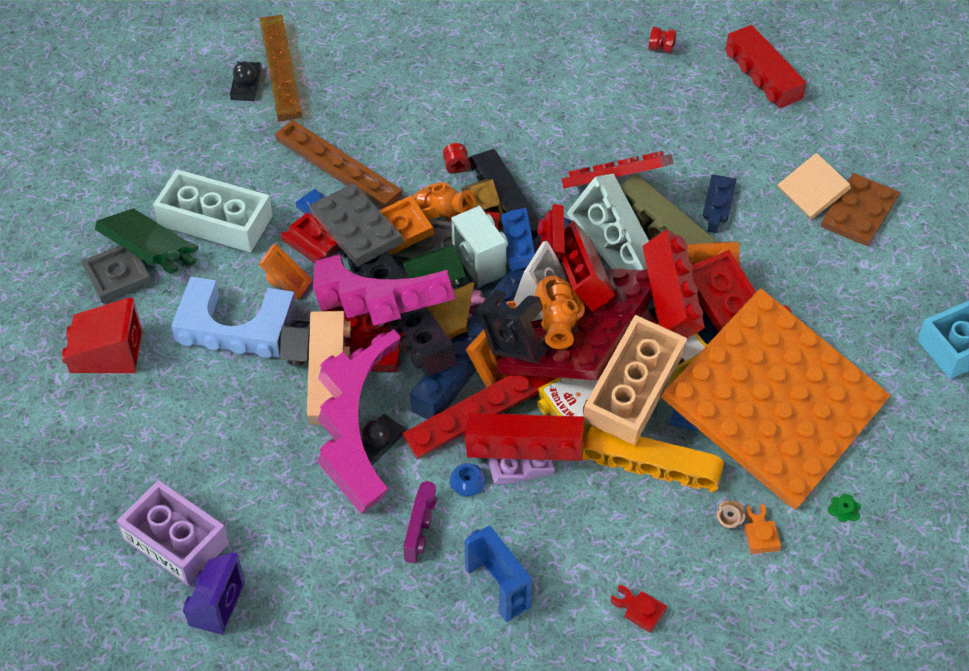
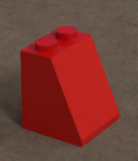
(104, 339)

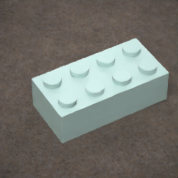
(213, 210)

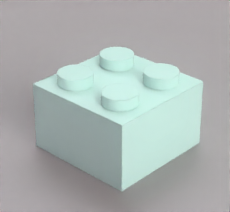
(479, 246)

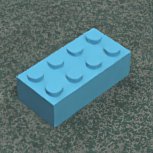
(947, 339)

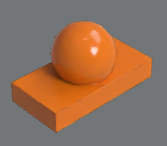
(284, 272)

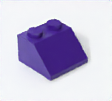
(215, 594)

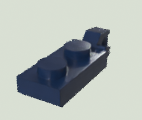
(718, 201)

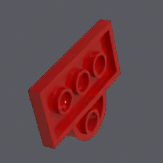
(624, 167)

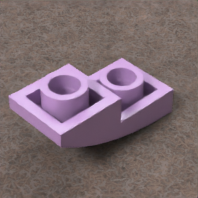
(515, 470)

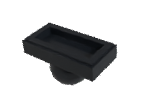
(245, 81)
(380, 436)

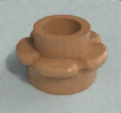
(730, 521)

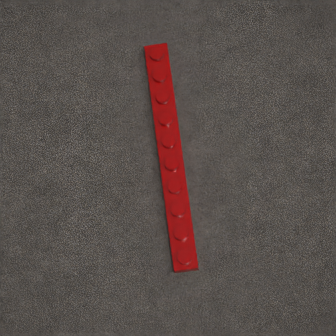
(492, 400)

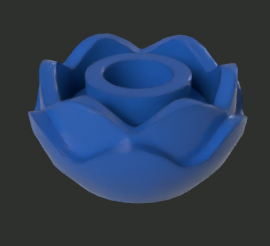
(467, 487)

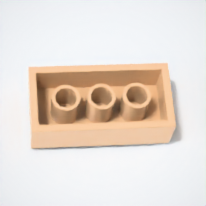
(634, 379)

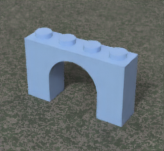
(259, 336)

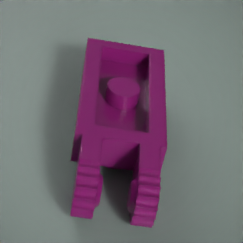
(420, 519)

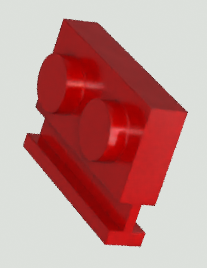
(552, 229)
(310, 238)

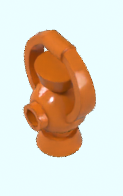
(443, 201)
(560, 311)

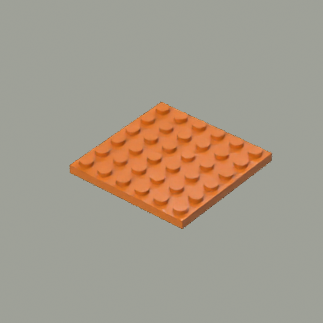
(776, 398)

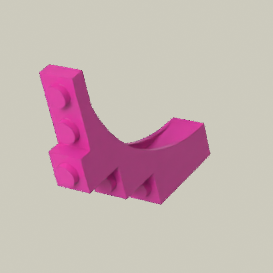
(380, 297)
(345, 457)

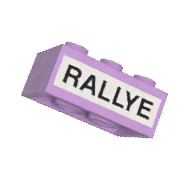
(173, 532)

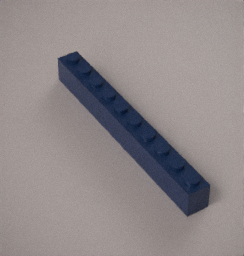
(438, 391)

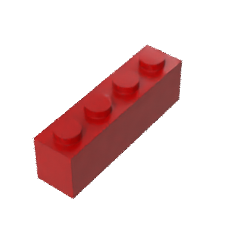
(765, 66)
(585, 268)
(673, 284)
(525, 437)

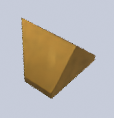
(453, 314)

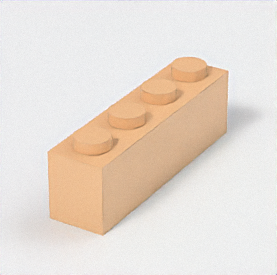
(327, 338)

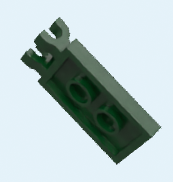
(147, 239)

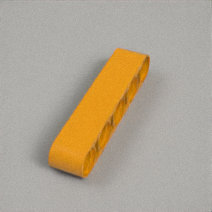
(655, 458)

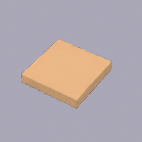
(814, 186)

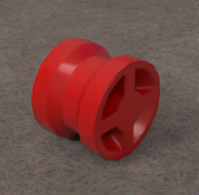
(456, 158)

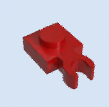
(641, 610)

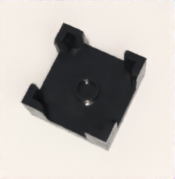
(510, 329)

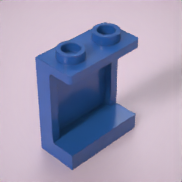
(515, 584)

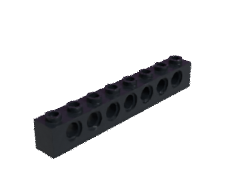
(417, 328)

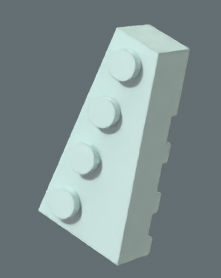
(610, 223)

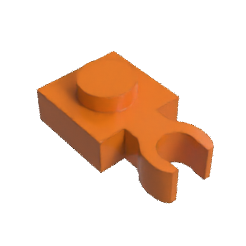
(761, 535)

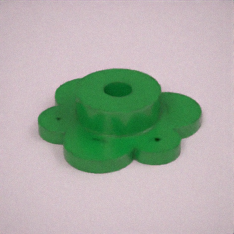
(844, 514)

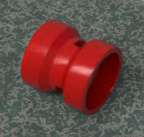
(657, 37)

